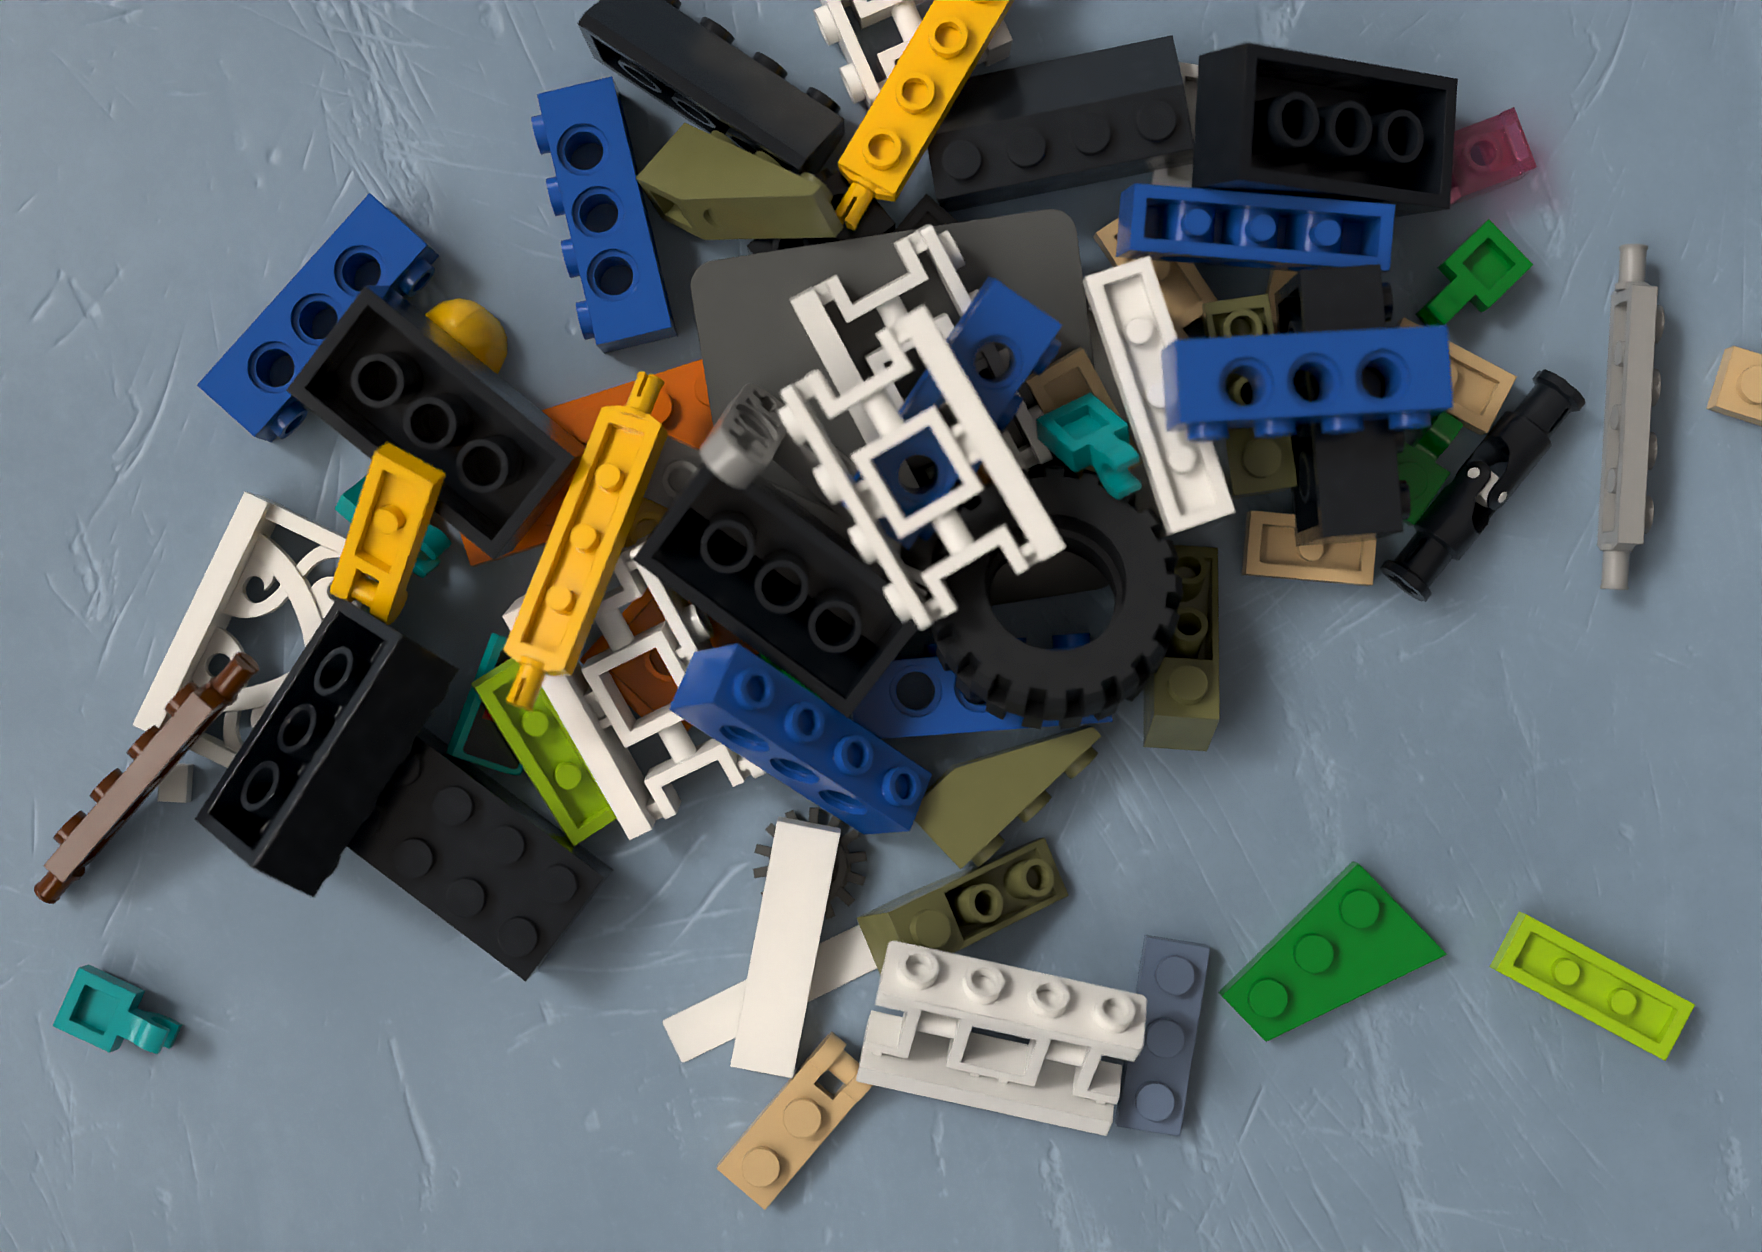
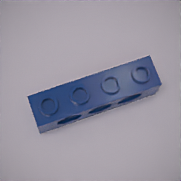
(596, 115)
(1252, 229)
(992, 316)
(1409, 358)
(242, 375)
(948, 709)
(800, 740)

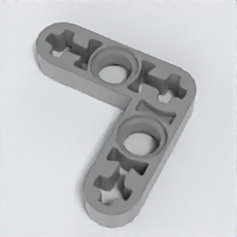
(752, 435)

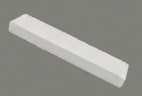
(785, 947)

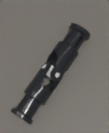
(1476, 492)

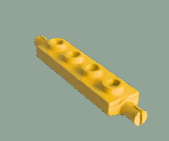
(915, 101)
(586, 541)

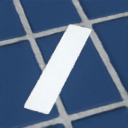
(718, 1016)

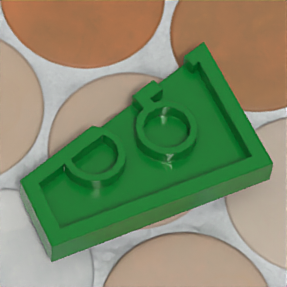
(1328, 955)

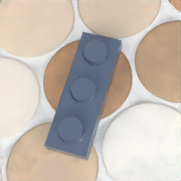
(1158, 1081)

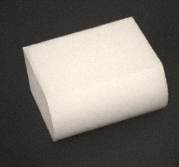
(177, 785)

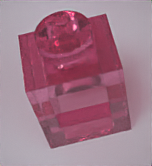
(1503, 150)

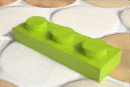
(546, 755)
(1592, 985)

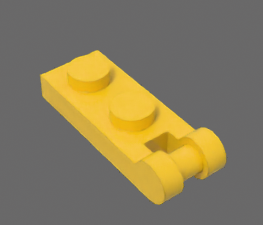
(387, 532)

